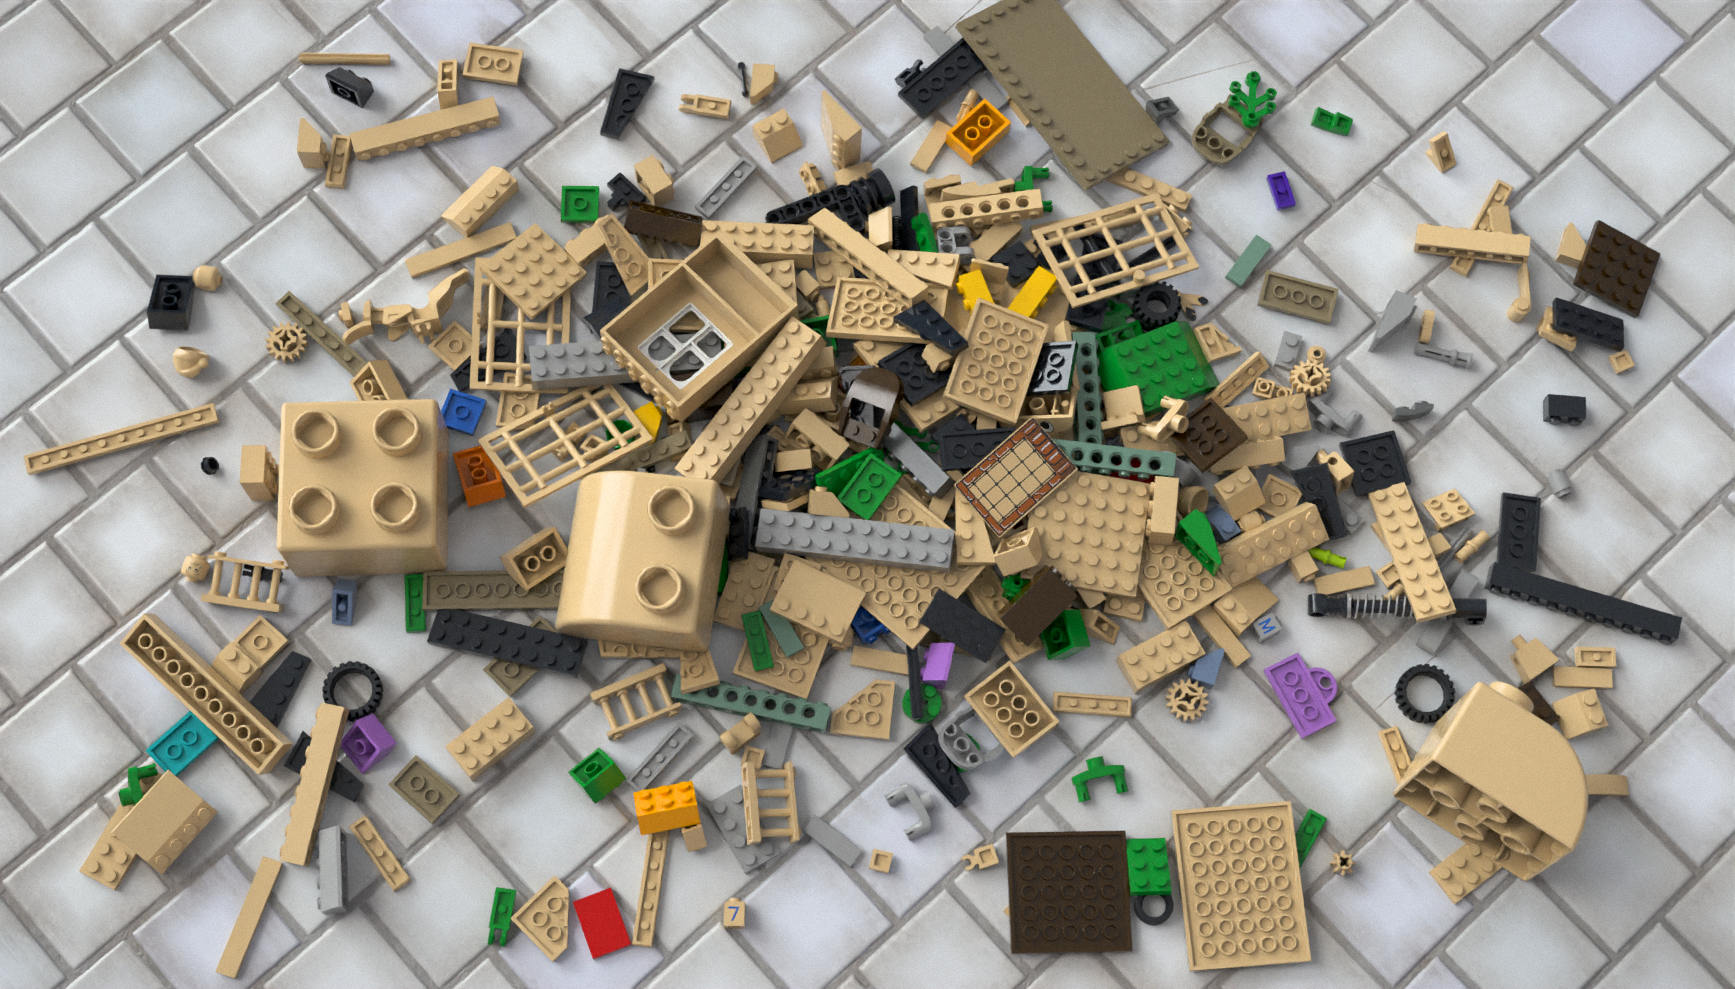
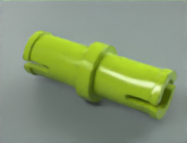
(1327, 557)

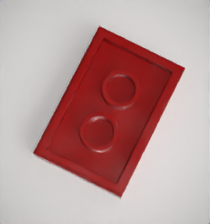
(602, 923)

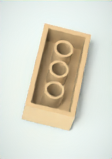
(1160, 657)
(490, 739)

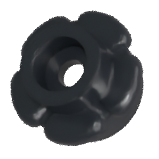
(209, 465)

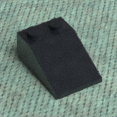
(171, 302)

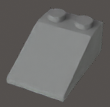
(1397, 312)

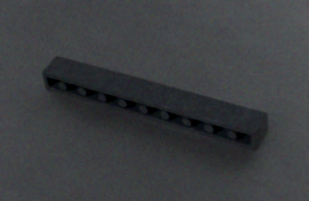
(1583, 603)

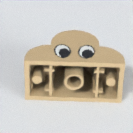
(1052, 412)

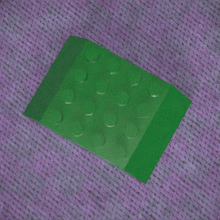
(1161, 364)

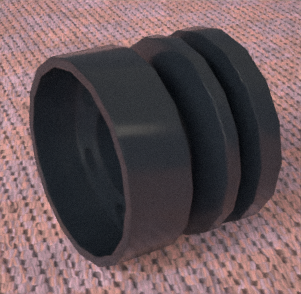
(872, 192)

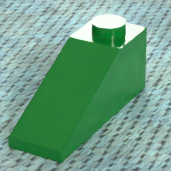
(1118, 335)

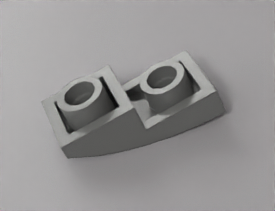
(1417, 411)

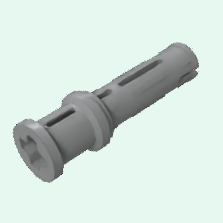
(1453, 356)

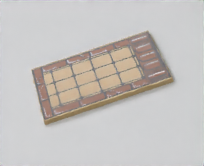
(1015, 477)

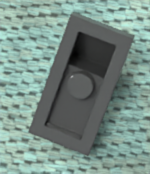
(1161, 108)

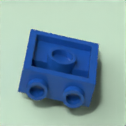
(867, 626)

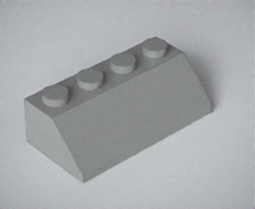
(333, 871)

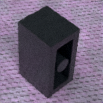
(1564, 409)

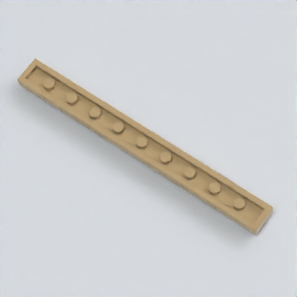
(121, 439)

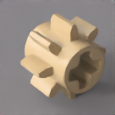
(1336, 863)

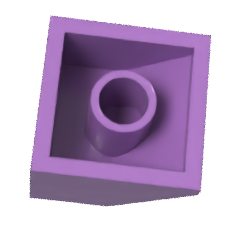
(937, 665)
(367, 743)

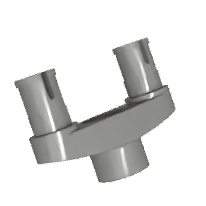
(1329, 419)
(921, 805)

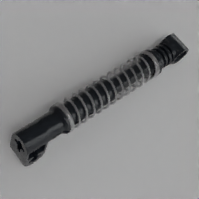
(1472, 610)

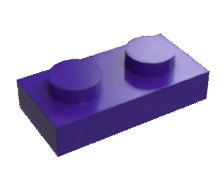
(1281, 191)

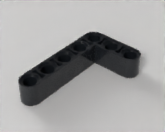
(814, 201)

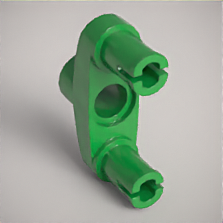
(1026, 183)
(1095, 770)
(133, 793)

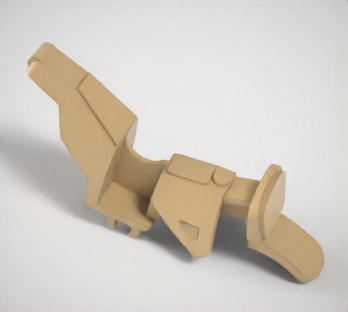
(403, 317)

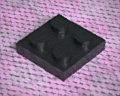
(1020, 263)

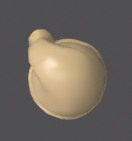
(189, 361)
(1192, 498)

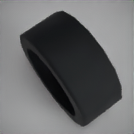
(1153, 920)

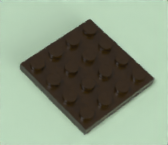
(1616, 269)

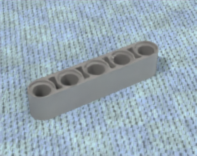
(1437, 629)

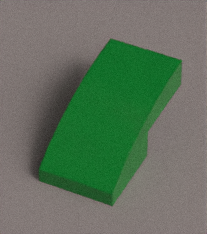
(1334, 123)

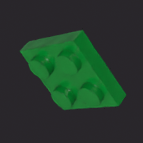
(580, 204)

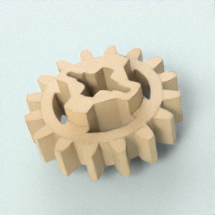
(280, 337)
(1310, 378)
(1184, 691)

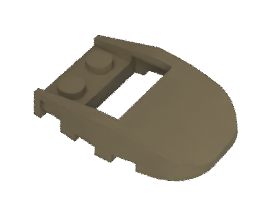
(1212, 144)

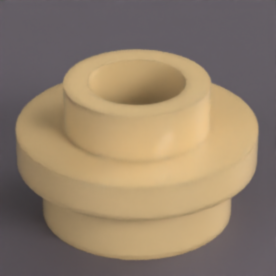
(1310, 354)

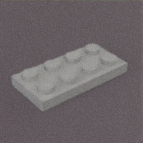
(730, 818)

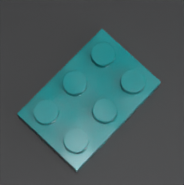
(182, 744)

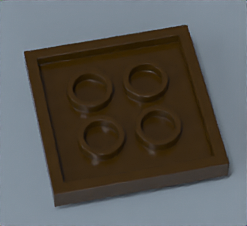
(1208, 435)

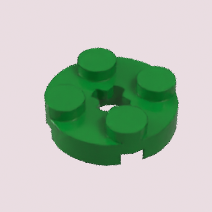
(930, 710)

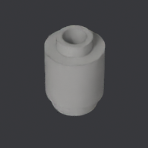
(1559, 483)

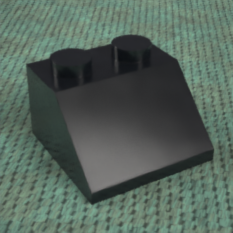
(349, 86)
(602, 316)

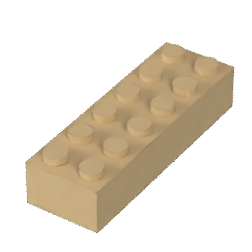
(766, 240)
(1271, 543)

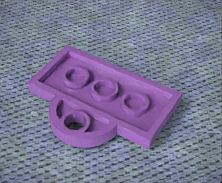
(1302, 694)

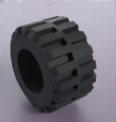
(1161, 293)

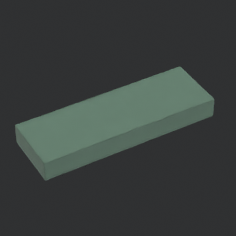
(1248, 261)
(781, 631)

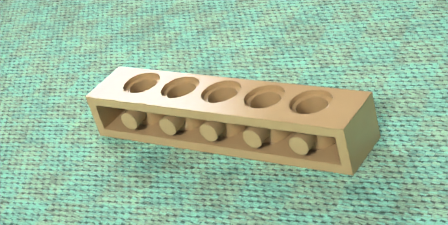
(993, 203)

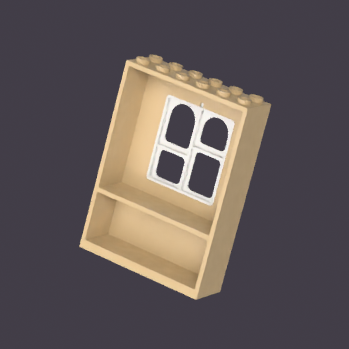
(731, 300)

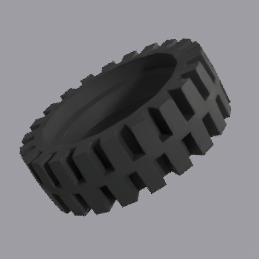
(354, 667)
(1440, 677)

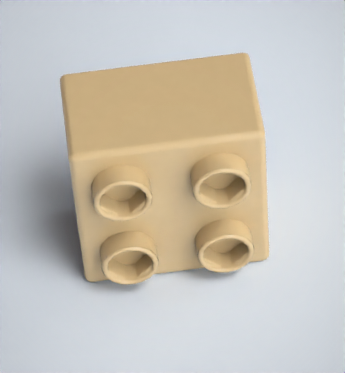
(363, 487)

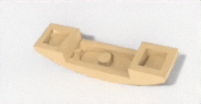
(1607, 785)

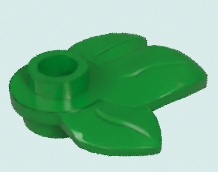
(1116, 316)

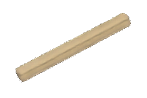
(344, 58)

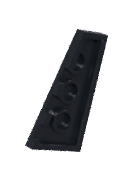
(625, 98)
(932, 326)
(937, 766)
(342, 781)

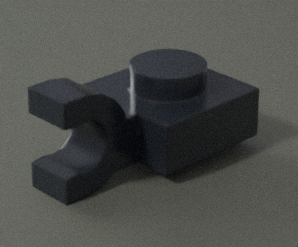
(909, 73)

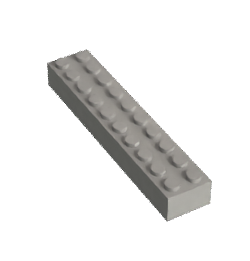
(589, 365)
(855, 540)

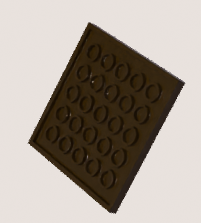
(1068, 892)

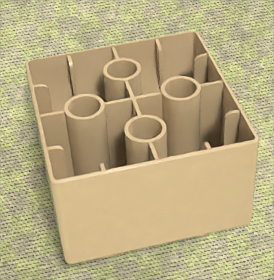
(644, 560)
(1502, 774)

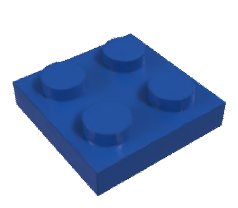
(462, 411)

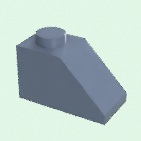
(1222, 524)
(344, 601)
(1206, 669)

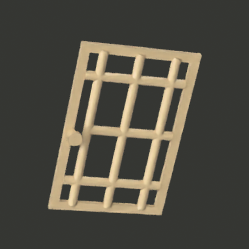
(1137, 272)
(520, 325)
(564, 440)

